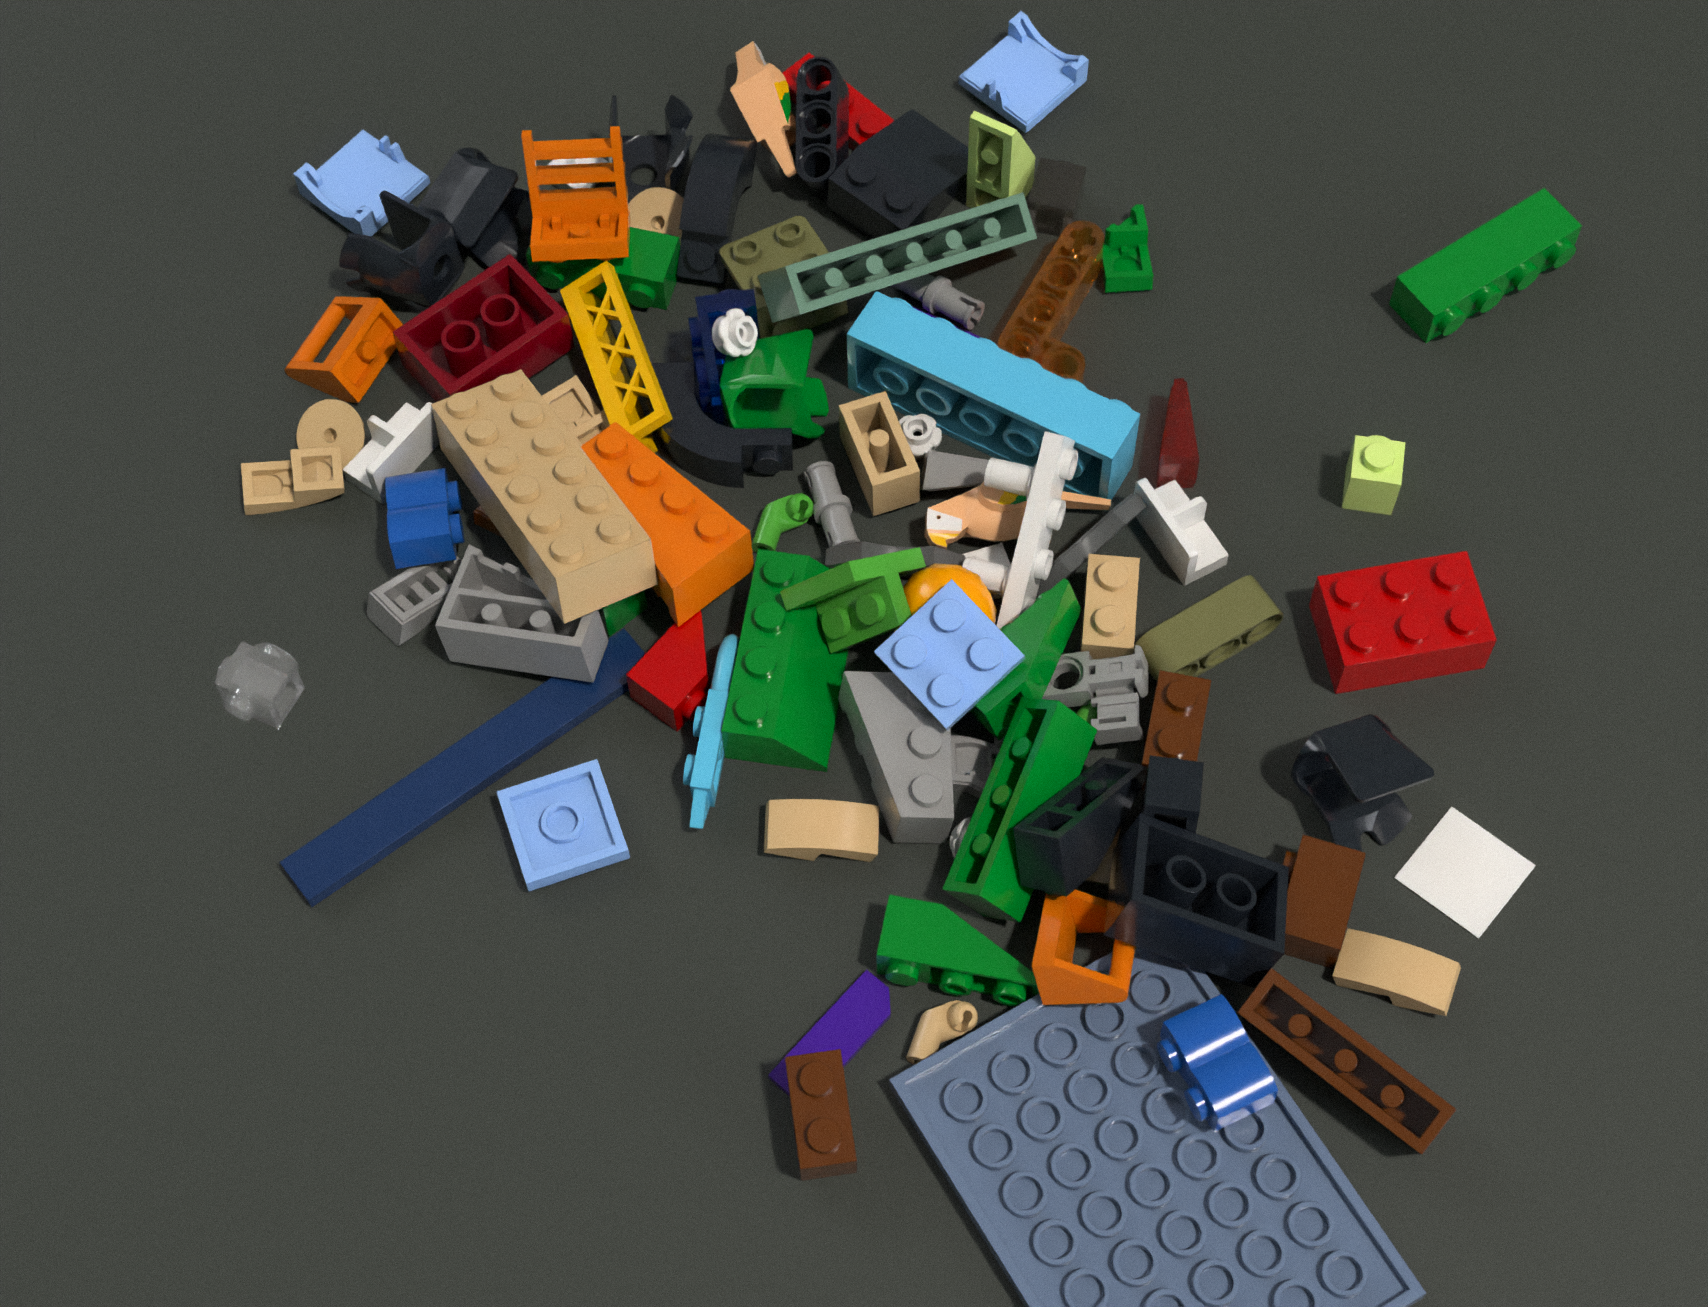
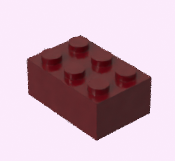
(484, 331)

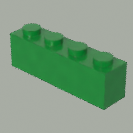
(1485, 266)
(1035, 762)

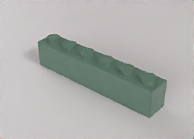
(896, 257)

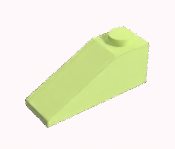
(997, 162)

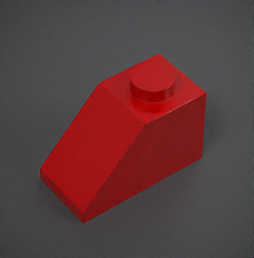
(673, 674)

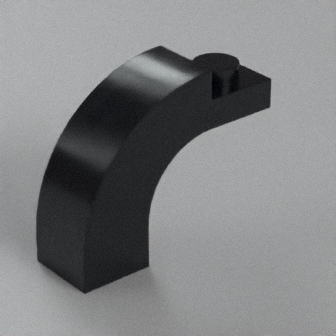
(710, 203)
(708, 448)

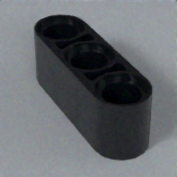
(814, 110)

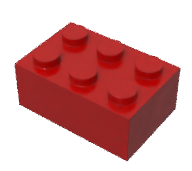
(1401, 622)

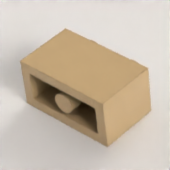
(879, 453)
(1109, 606)

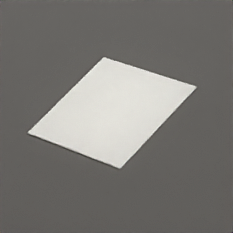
(1465, 872)

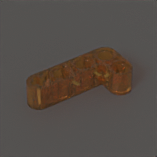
(1056, 304)

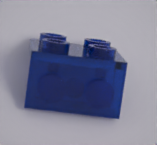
(703, 348)

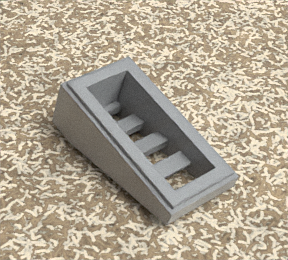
(951, 471)
(396, 614)

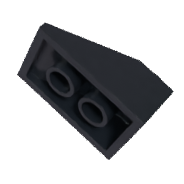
(899, 177)

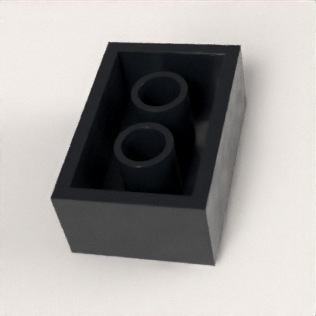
(1197, 901)

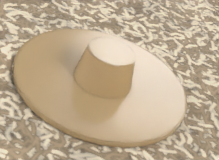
(657, 211)
(331, 425)

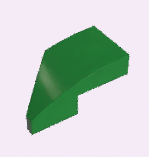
(1126, 254)

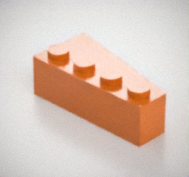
(693, 539)

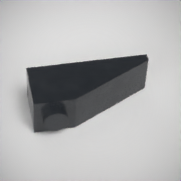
(1074, 828)

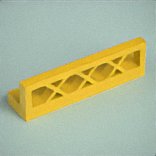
(606, 354)

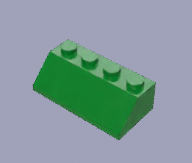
(783, 674)

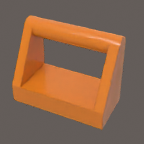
(357, 354)
(1052, 965)

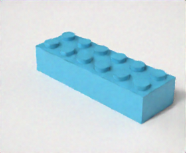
(987, 394)

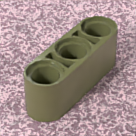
(1211, 630)

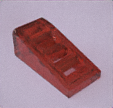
(1179, 448)

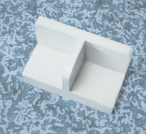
(394, 449)
(1180, 530)

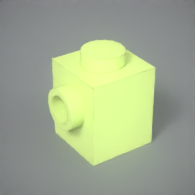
(1373, 474)

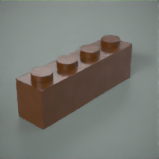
(1347, 1061)

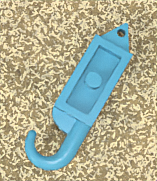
(704, 769)

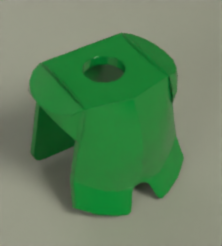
(772, 386)

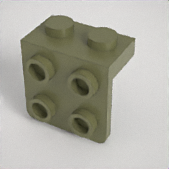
(770, 250)

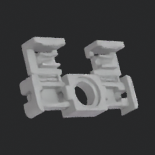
(1114, 686)

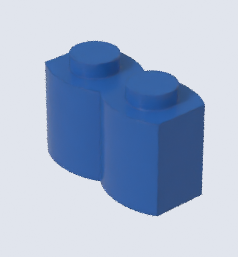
(423, 518)
(1217, 1063)

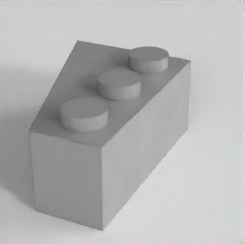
(508, 624)
(904, 755)

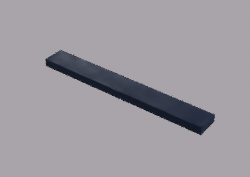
(457, 774)

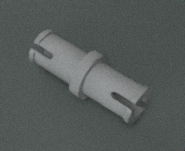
(941, 297)
(830, 506)

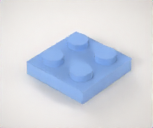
(949, 654)
(563, 825)

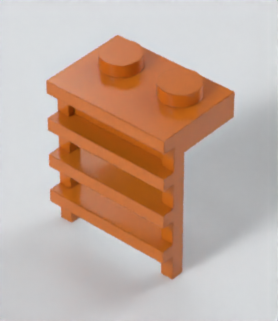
(579, 220)

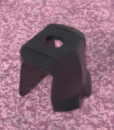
(664, 154)
(481, 205)
(408, 272)
(1354, 779)

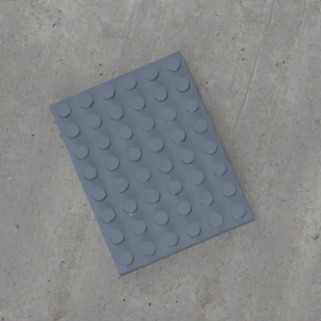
(1109, 1187)

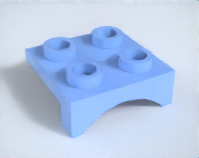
(1024, 75)
(355, 176)

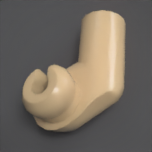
(939, 1026)

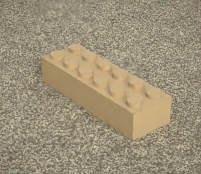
(545, 496)

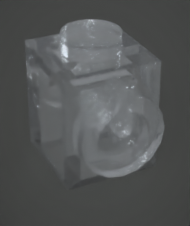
(259, 683)

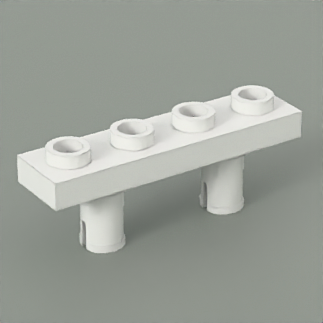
(1042, 515)

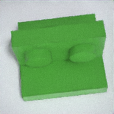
(858, 597)

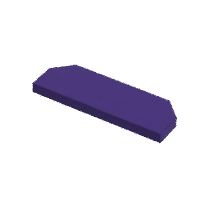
(844, 1026)

